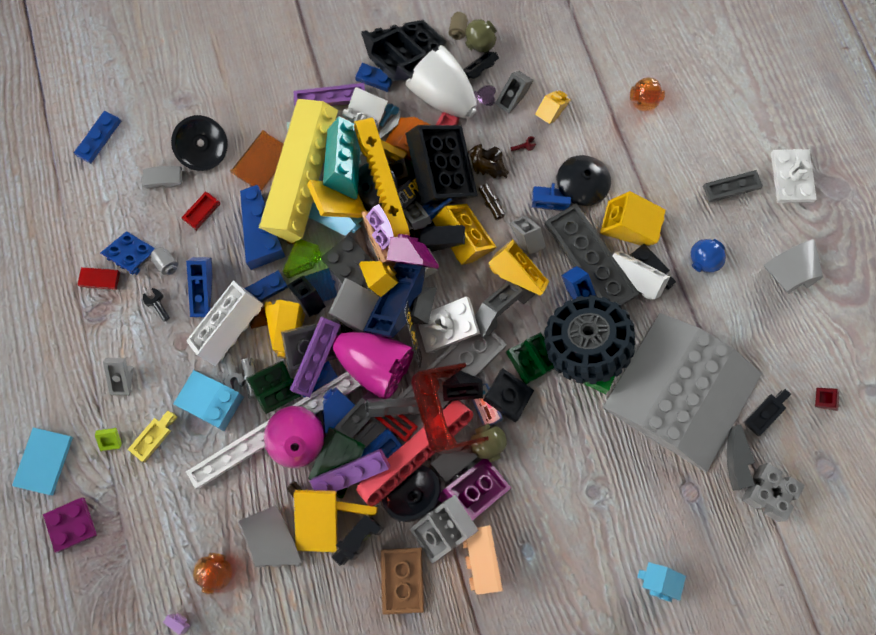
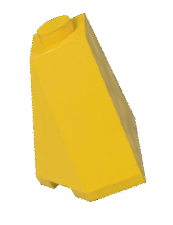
(282, 317)

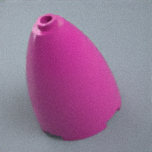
(373, 360)
(292, 426)

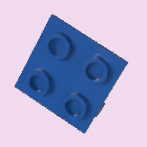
(128, 252)

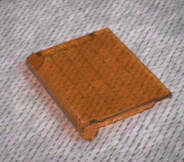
(259, 161)

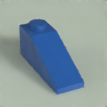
(199, 285)

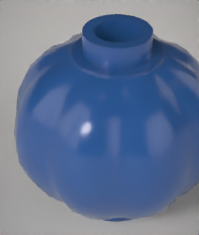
(708, 255)

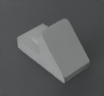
(118, 376)

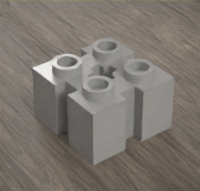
(785, 490)

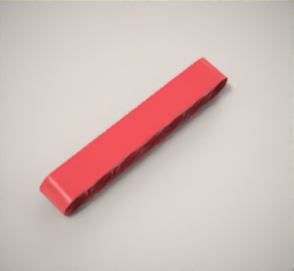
(410, 456)

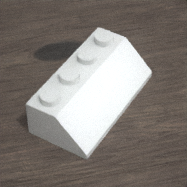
(224, 323)

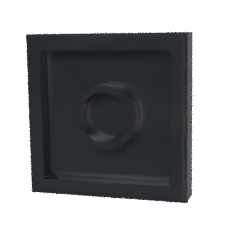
(508, 395)

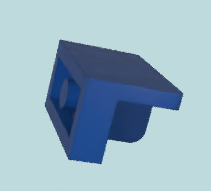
(549, 198)

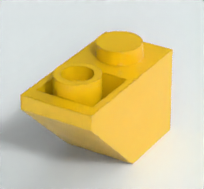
(552, 106)

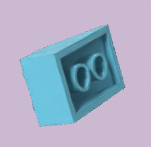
(209, 400)

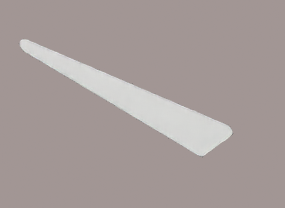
(389, 126)

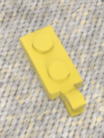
(152, 437)

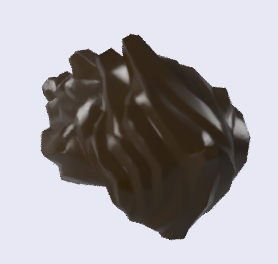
(488, 161)

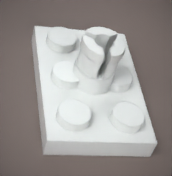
(793, 176)
(449, 325)

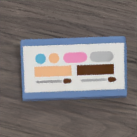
(485, 411)

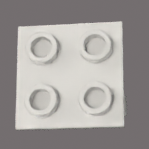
(364, 106)

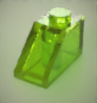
(302, 258)

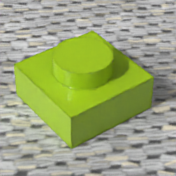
(108, 439)

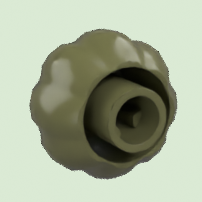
(480, 35)
(494, 446)

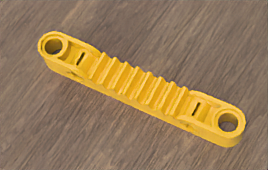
(372, 149)

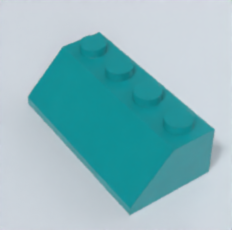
(342, 158)

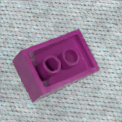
(477, 488)

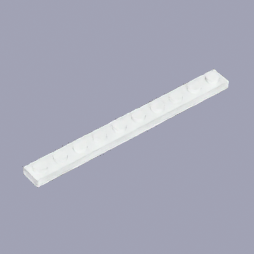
(254, 440)

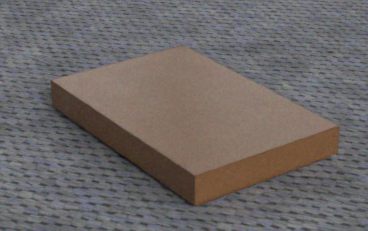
(402, 581)

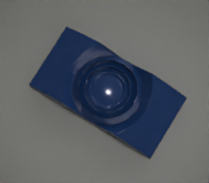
(389, 312)

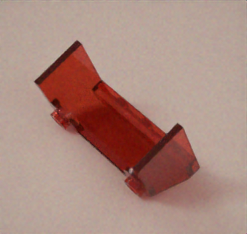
(425, 388)

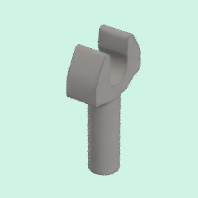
(232, 374)

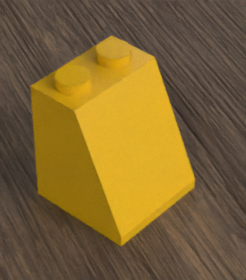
(633, 219)

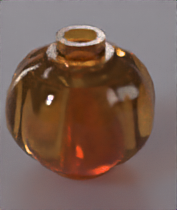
(647, 93)
(212, 572)

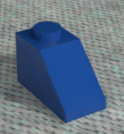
(578, 283)
(335, 407)

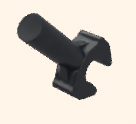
(156, 303)

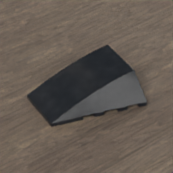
(401, 48)

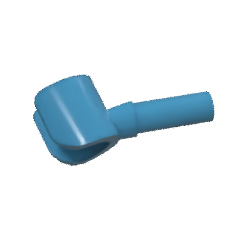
(390, 109)

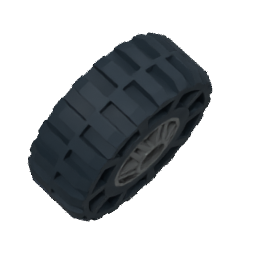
(590, 339)

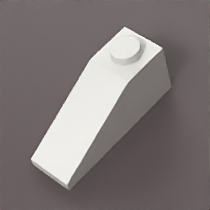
(644, 277)

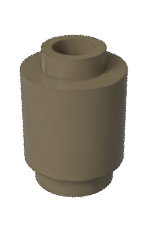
(458, 25)

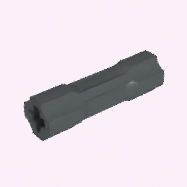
(379, 407)

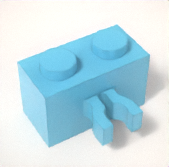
(662, 582)

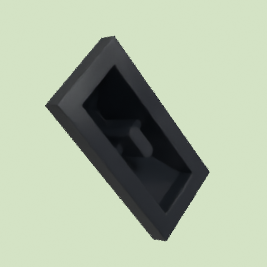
(462, 387)

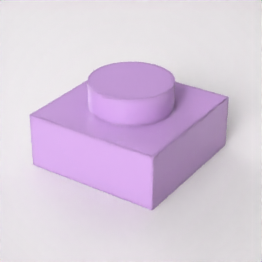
(177, 623)

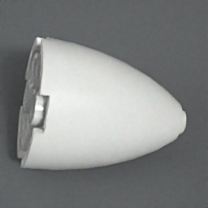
(443, 84)

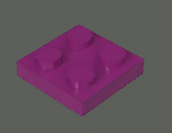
(69, 525)

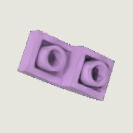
(382, 226)

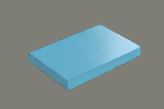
(42, 461)

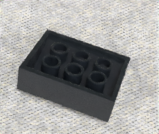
(441, 163)

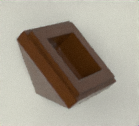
(259, 320)

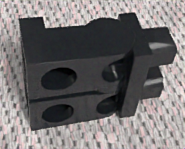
(356, 539)

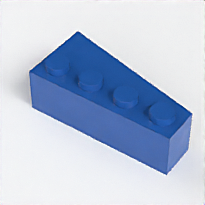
(259, 244)

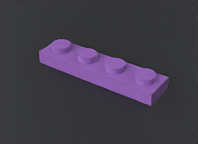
(331, 95)
(315, 357)
(351, 472)

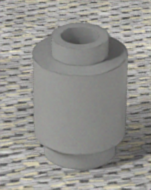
(164, 261)

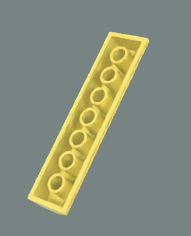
(299, 162)

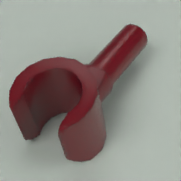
(526, 145)

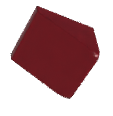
(827, 398)

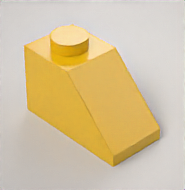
(378, 276)

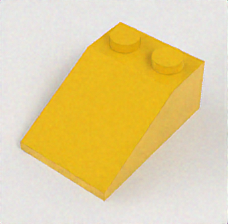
(517, 268)

